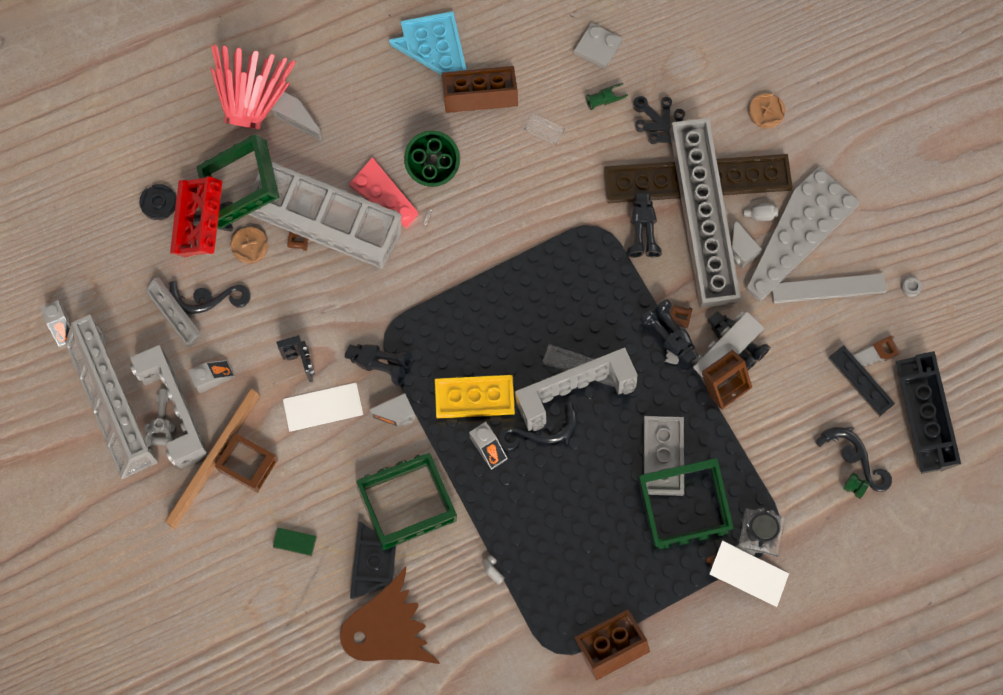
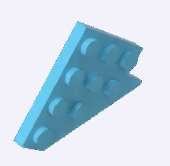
(432, 42)

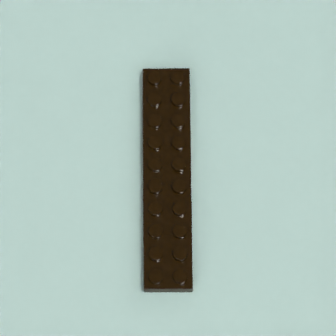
(736, 176)

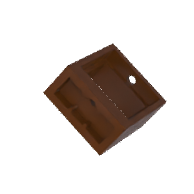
(720, 371)
(263, 470)

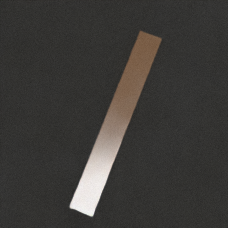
(208, 465)

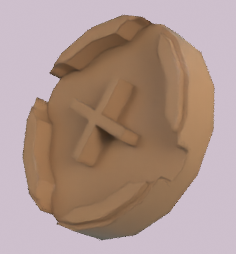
(766, 110)
(249, 245)

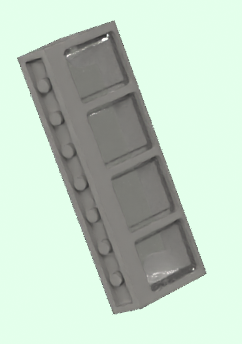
(331, 216)
(107, 398)

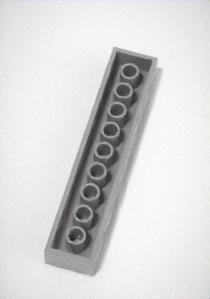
(704, 213)

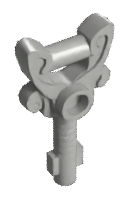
(160, 424)

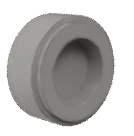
(911, 287)

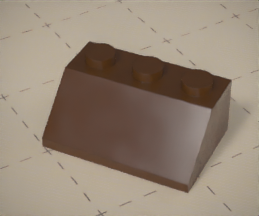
(612, 644)

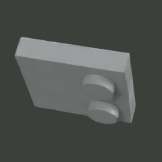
(598, 46)

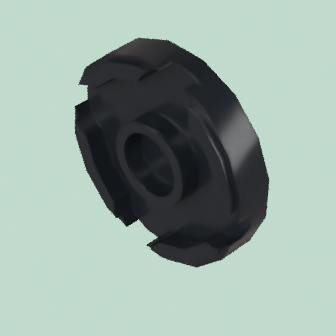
(158, 202)

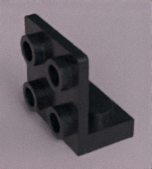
(294, 347)

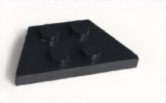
(372, 565)

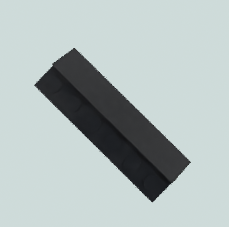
(928, 413)

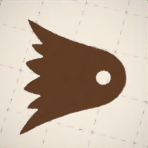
(386, 628)

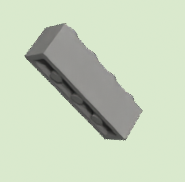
(734, 338)

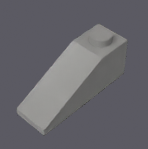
(292, 112)

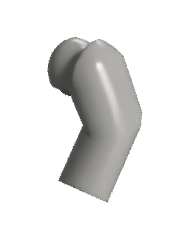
(491, 571)

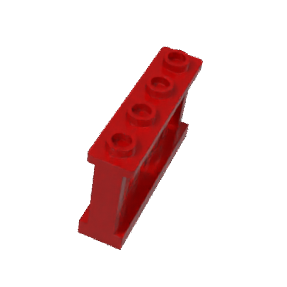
(187, 202)

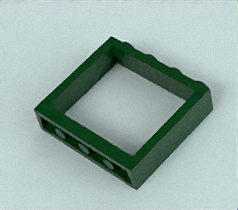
(255, 200)
(418, 529)
(700, 534)

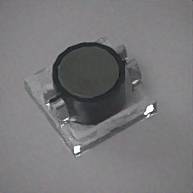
(761, 531)

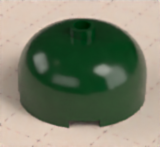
(418, 160)

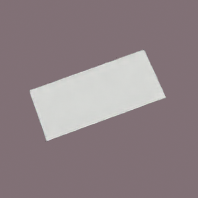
(322, 407)
(749, 573)

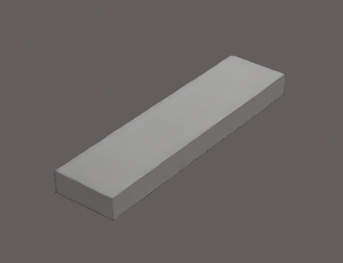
(173, 312)

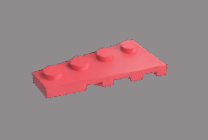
(379, 188)

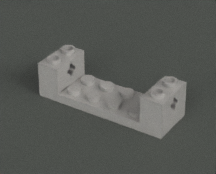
(155, 365)
(615, 365)

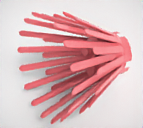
(248, 100)

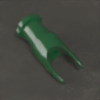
(604, 97)

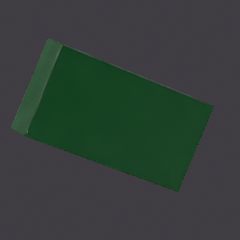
(294, 542)

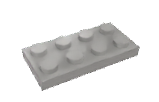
(662, 451)

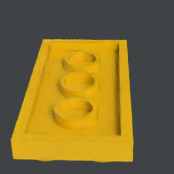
(474, 396)

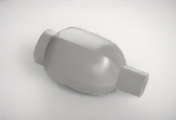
(762, 212)

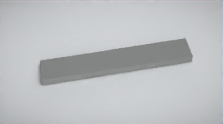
(829, 288)

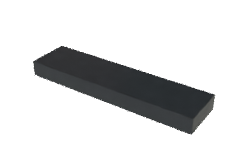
(861, 381)

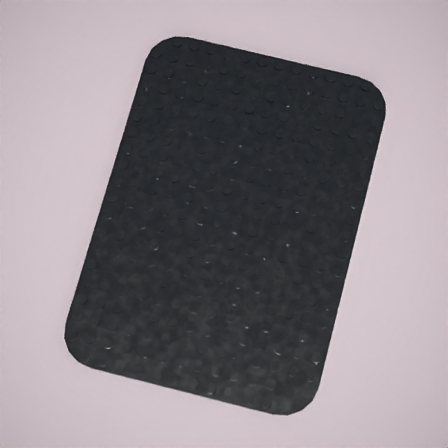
(573, 513)

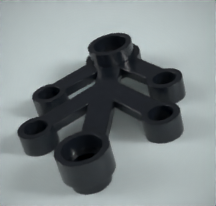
(660, 124)

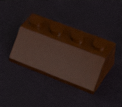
(480, 89)

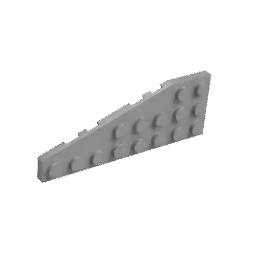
(808, 219)

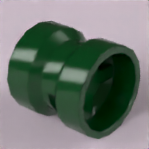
(856, 485)

